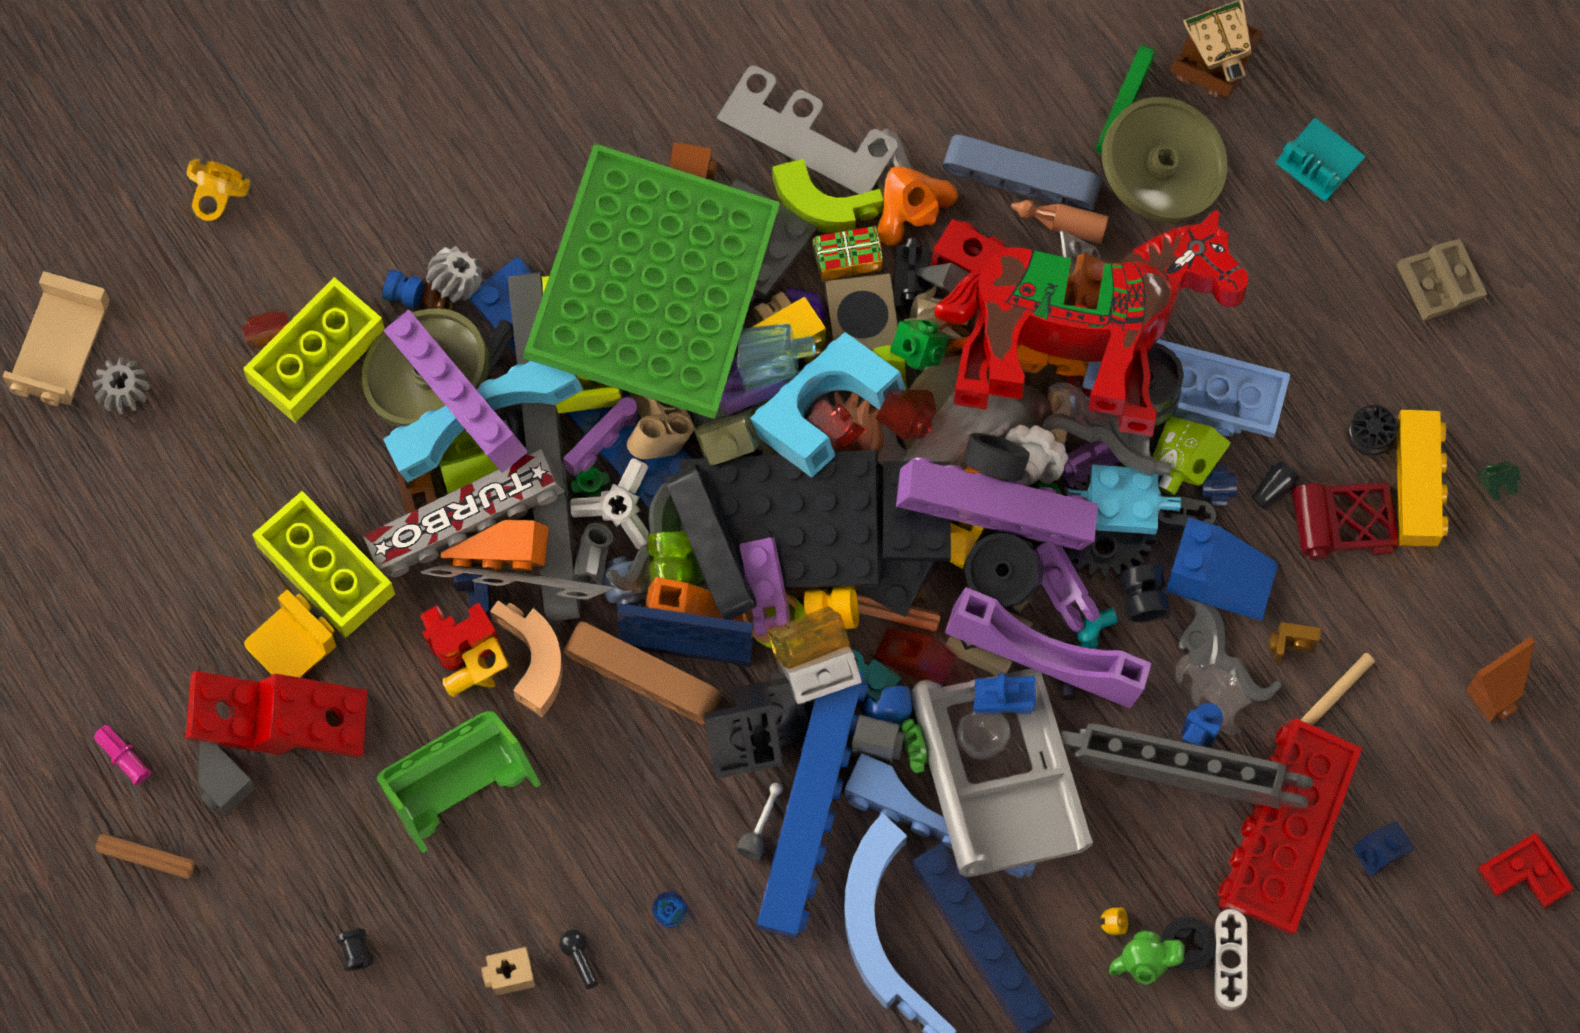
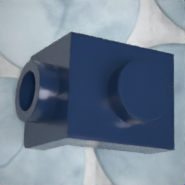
(1383, 847)

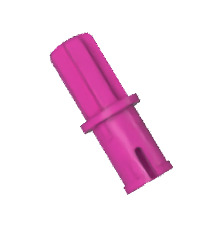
(122, 755)

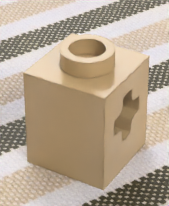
(521, 972)

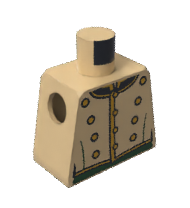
(1222, 38)

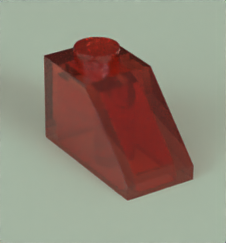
(908, 413)
(916, 655)

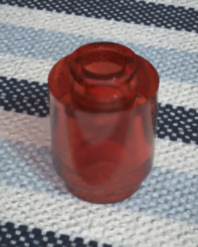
(264, 327)

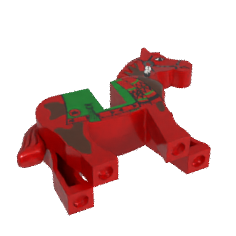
(1023, 302)

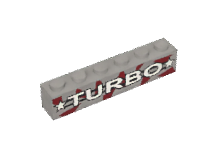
(464, 514)

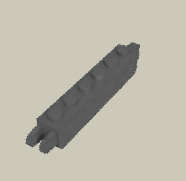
(1186, 765)

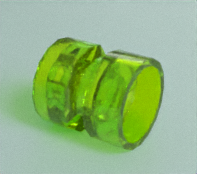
(670, 556)

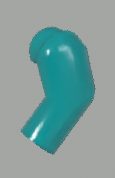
(1091, 630)

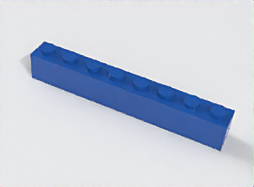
(809, 812)

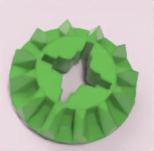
(914, 745)

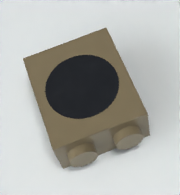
(862, 309)

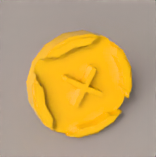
(215, 181)

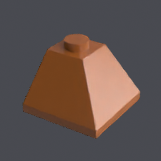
(1502, 683)

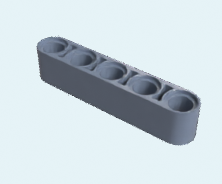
(1021, 173)

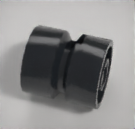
(1145, 593)

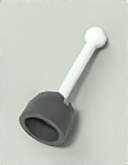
(751, 844)

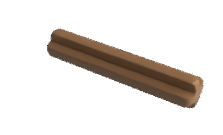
(145, 856)

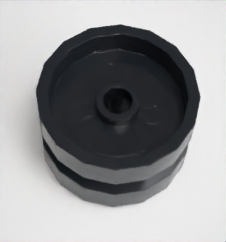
(1165, 381)
(1024, 565)

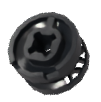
(1372, 430)

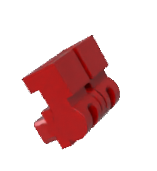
(452, 640)

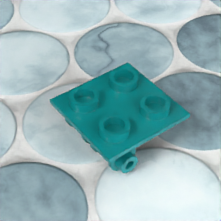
(1319, 159)

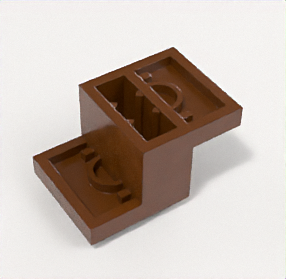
(1193, 69)

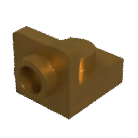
(1298, 637)

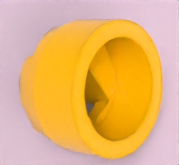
(1115, 921)

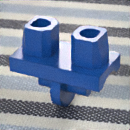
(1005, 694)
(1202, 725)

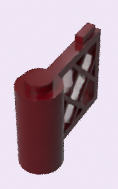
(1319, 525)

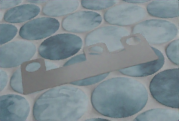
(794, 138)
(511, 576)

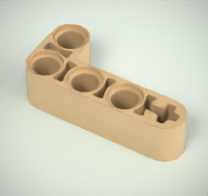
(660, 431)

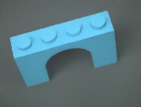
(841, 366)

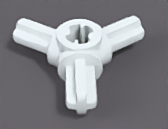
(602, 504)

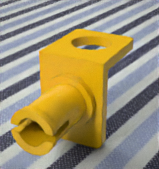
(476, 669)

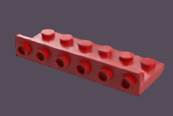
(1286, 845)

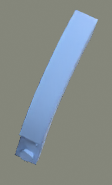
(867, 868)

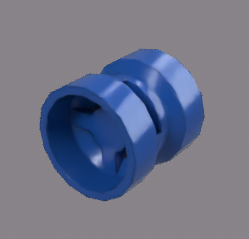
(400, 288)

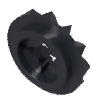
(1203, 940)

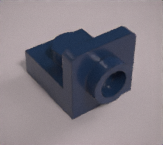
(481, 591)

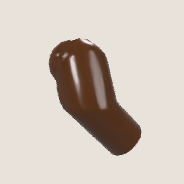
(433, 299)

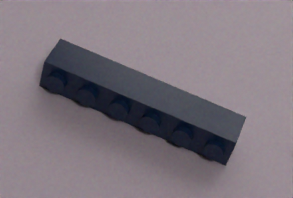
(982, 940)

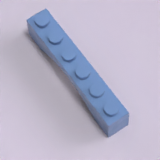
(879, 788)

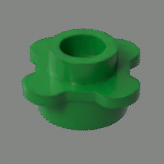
(593, 474)

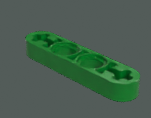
(1130, 87)

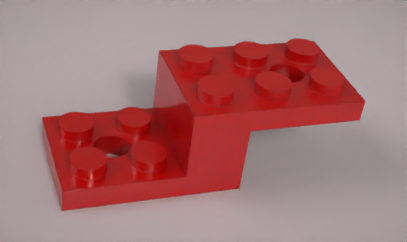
(276, 714)

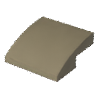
(1441, 279)

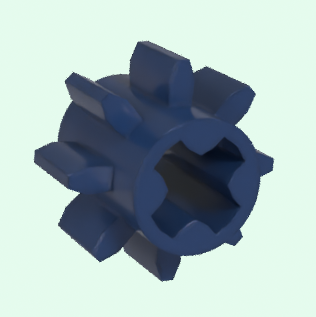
(1219, 486)

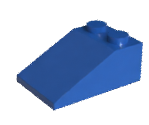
(1221, 571)

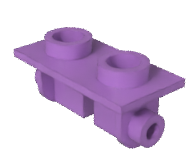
(1082, 459)

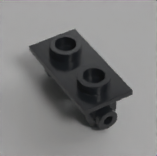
(907, 282)

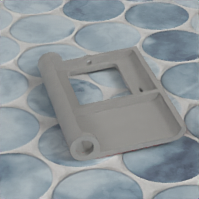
(1007, 818)

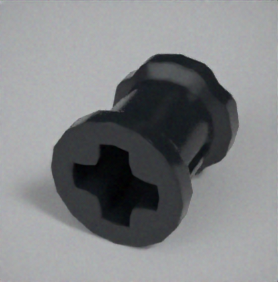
(354, 950)

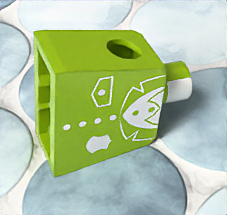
(1191, 450)

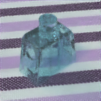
(770, 354)

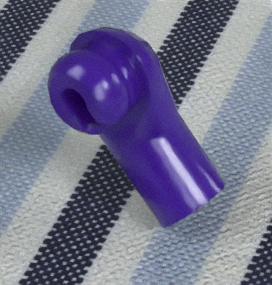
(813, 299)

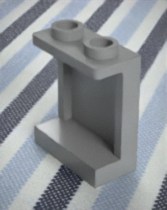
(822, 675)

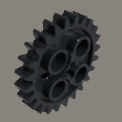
(1124, 546)

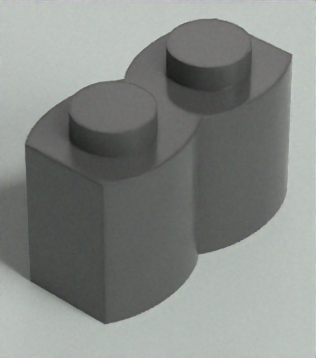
(877, 739)

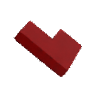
(1530, 863)

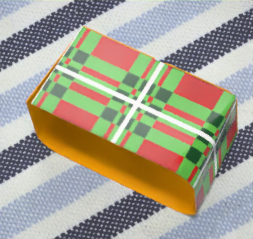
(848, 253)

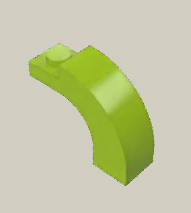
(823, 211)

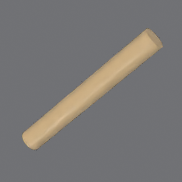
(1338, 689)

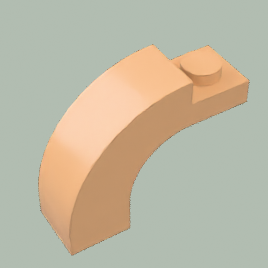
(544, 676)

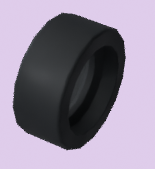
(996, 456)

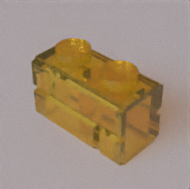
(808, 637)

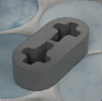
(1190, 507)

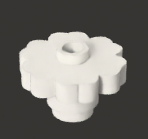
(1046, 455)

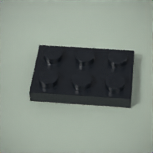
(910, 533)

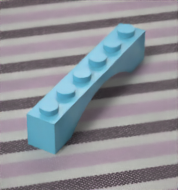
(422, 444)

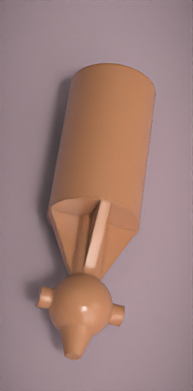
(1061, 217)

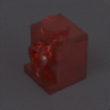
(836, 424)

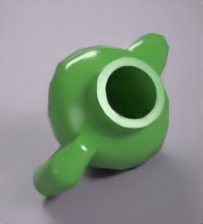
(1148, 957)

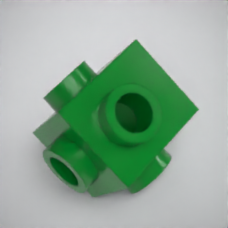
(920, 343)

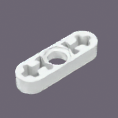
(1221, 984)

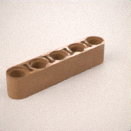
(642, 672)

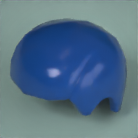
(892, 707)

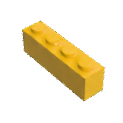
(1420, 478)

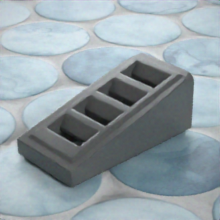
(943, 276)

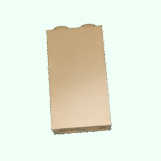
(58, 340)

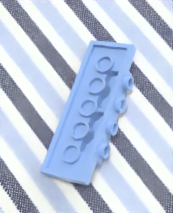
(1223, 391)

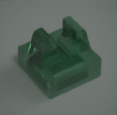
(1497, 475)

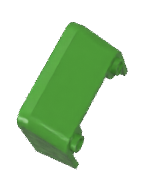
(451, 771)

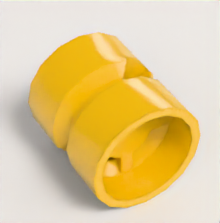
(841, 600)

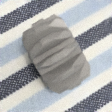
(454, 274)
(110, 393)

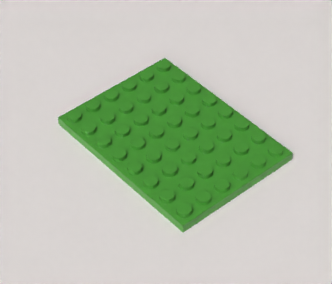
(652, 281)

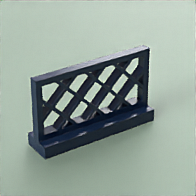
(686, 634)

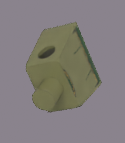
(727, 436)

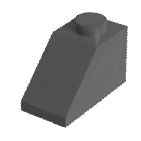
(221, 779)

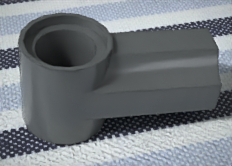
(592, 554)

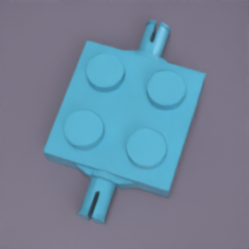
(1126, 499)

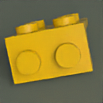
(291, 638)

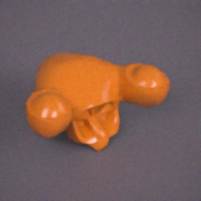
(913, 199)

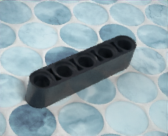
(711, 542)

